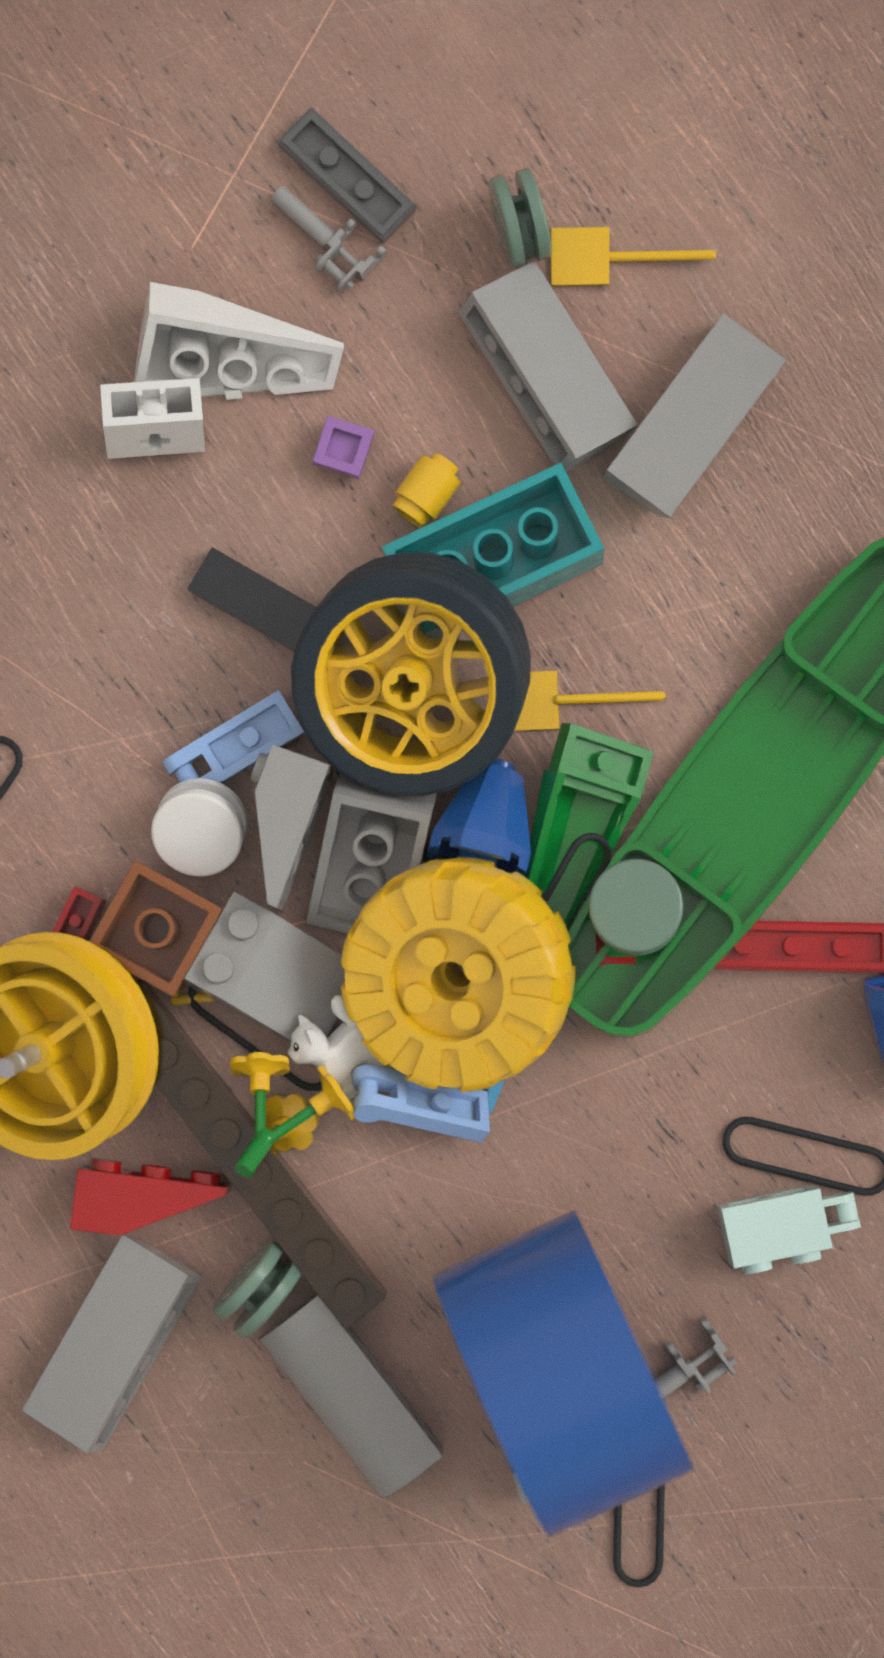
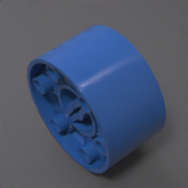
(560, 1374)

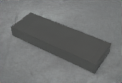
(347, 175)

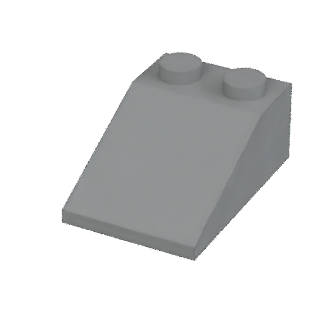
(287, 806)
(364, 847)
(267, 969)

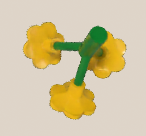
(281, 1119)

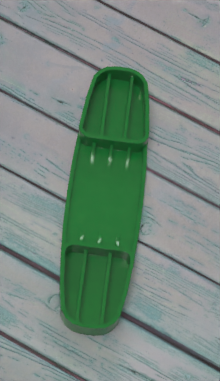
(751, 800)

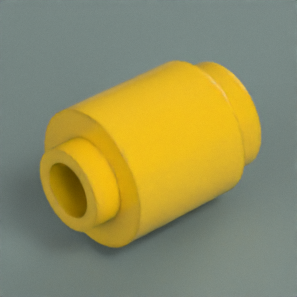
(426, 489)

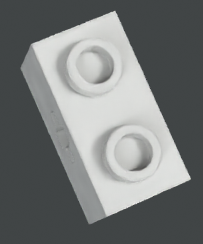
(152, 418)

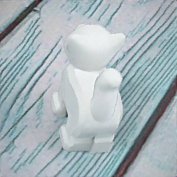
(337, 1053)

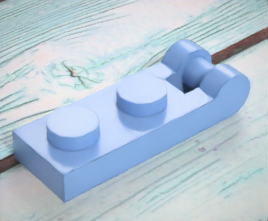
(238, 741)
(437, 1110)

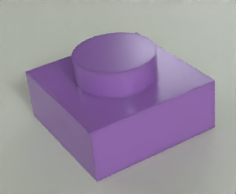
(343, 447)

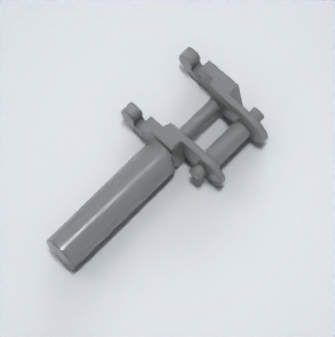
(328, 239)
(685, 1369)

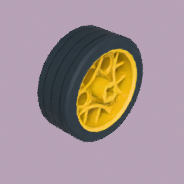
(411, 674)

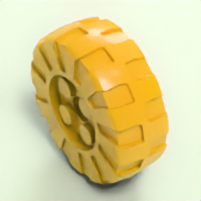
(427, 1013)

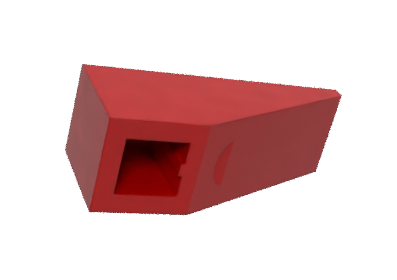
(123, 1200)

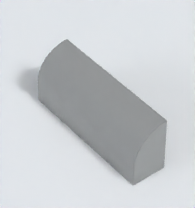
(547, 367)
(694, 418)
(111, 1344)
(352, 1396)

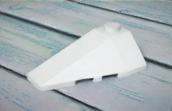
(229, 347)

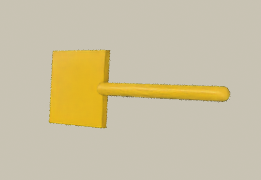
(583, 256)
(542, 701)

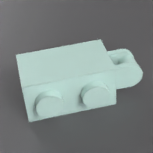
(783, 1226)

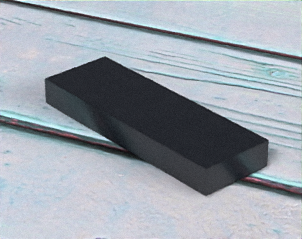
(251, 598)

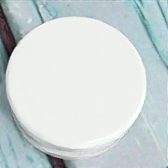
(199, 827)

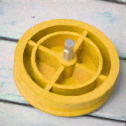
(71, 1046)

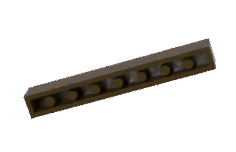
(274, 1189)

